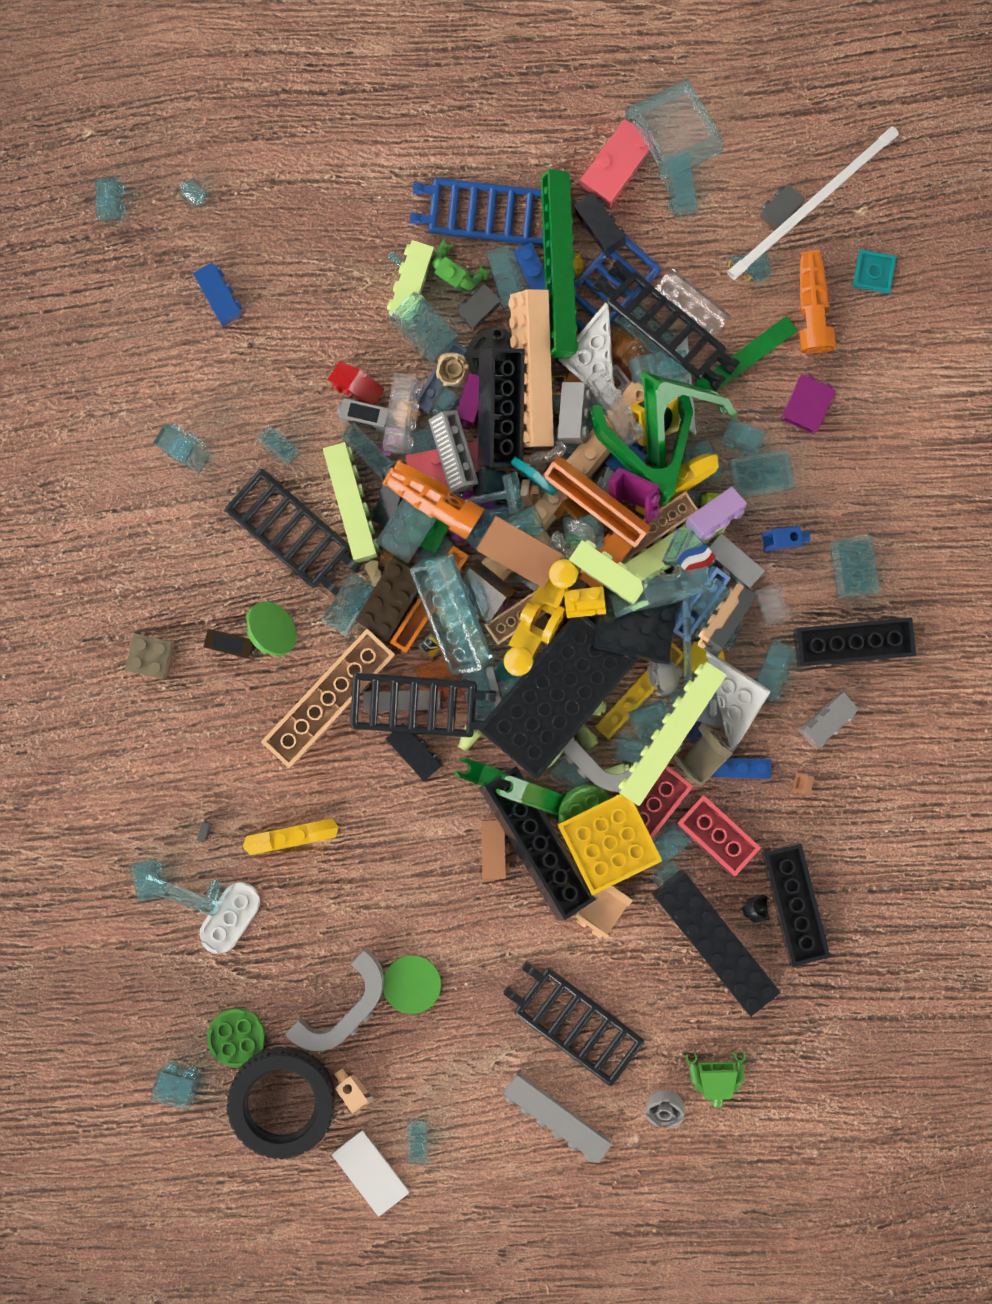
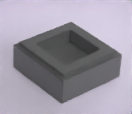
(204, 831)

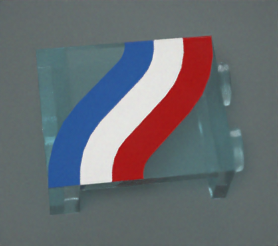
(688, 551)

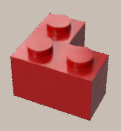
(355, 384)

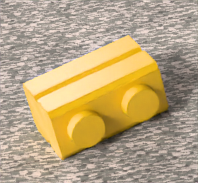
(585, 602)

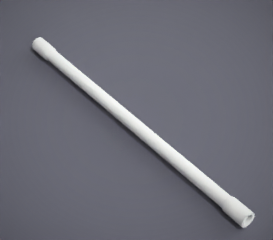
(742, 265)

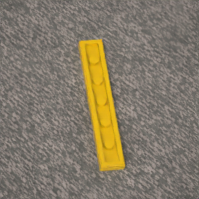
(632, 699)

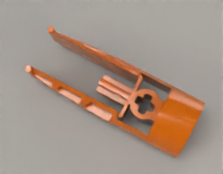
(814, 304)
(434, 498)

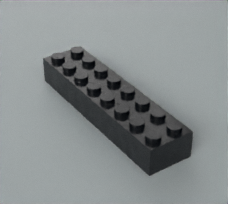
(539, 849)
(716, 942)

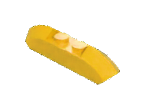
(691, 474)
(290, 836)

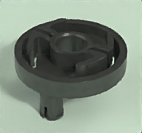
(494, 338)

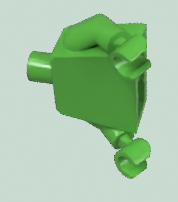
(454, 272)
(717, 1079)

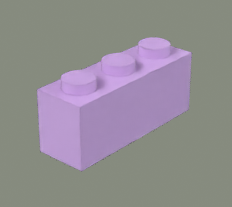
(716, 514)

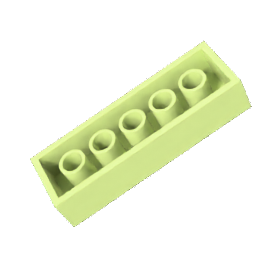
(350, 502)

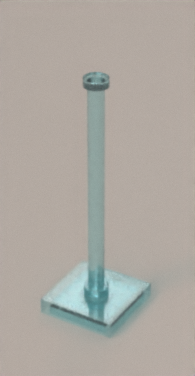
(511, 493)
(686, 649)

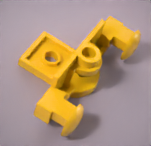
(528, 637)

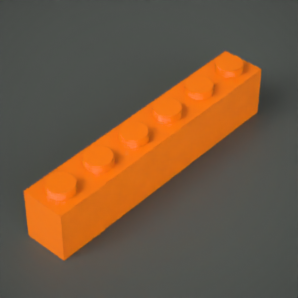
(596, 501)
(417, 617)

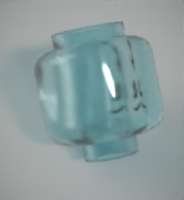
(193, 192)

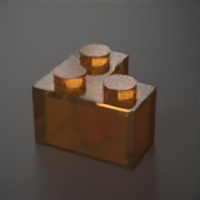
(625, 348)
(437, 669)

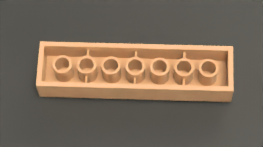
(532, 332)
(326, 699)

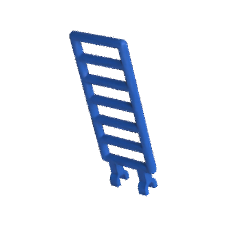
(430, 220)
(596, 264)

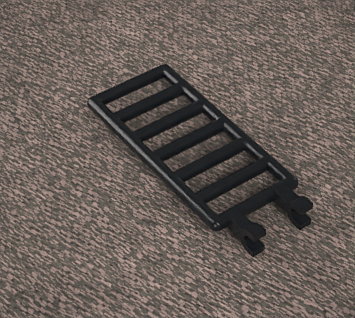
(302, 510)
(472, 724)
(565, 1045)

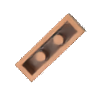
(494, 850)

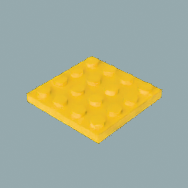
(609, 843)

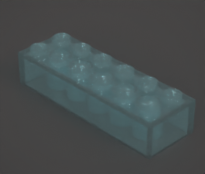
(451, 614)

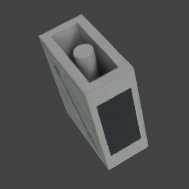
(363, 415)

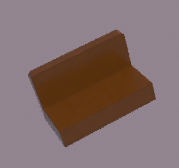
(570, 507)

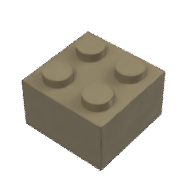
(150, 656)

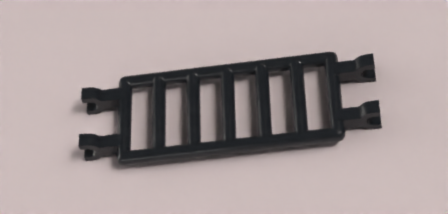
(628, 279)

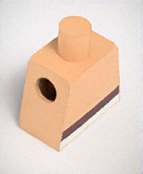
(358, 1097)

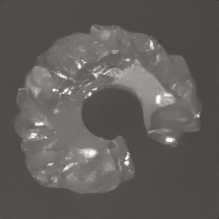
(542, 460)
(582, 530)

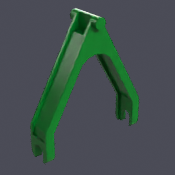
(657, 396)
(665, 477)
(520, 790)

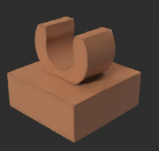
(529, 492)
(803, 784)

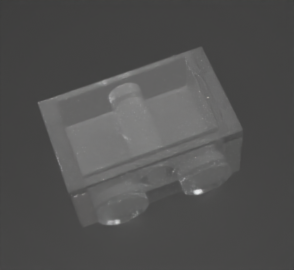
(772, 604)

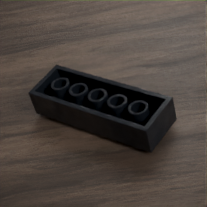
(500, 406)
(854, 642)
(795, 904)

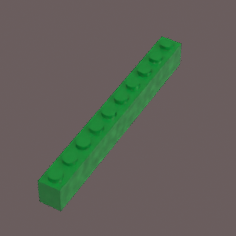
(559, 261)

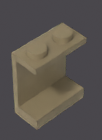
(703, 757)

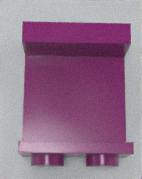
(635, 490)

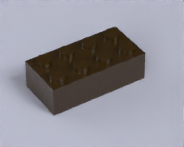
(389, 599)

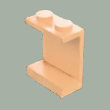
(604, 911)

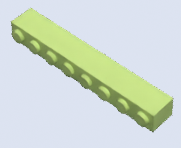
(672, 734)

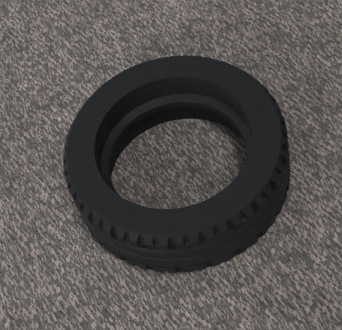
(272, 1144)

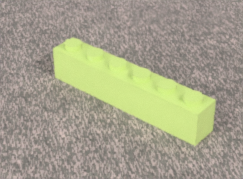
(649, 560)

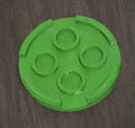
(271, 628)
(580, 800)
(412, 984)
(235, 1036)

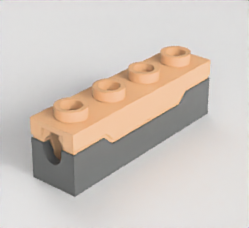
(727, 619)

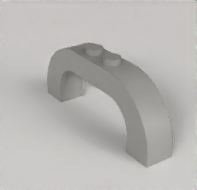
(590, 769)
(319, 1040)

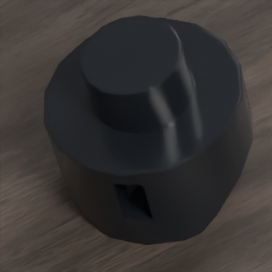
(756, 908)

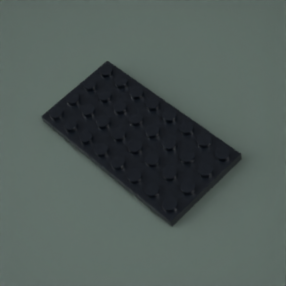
(555, 697)

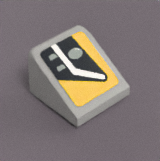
(430, 646)

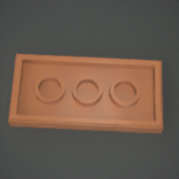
(518, 551)

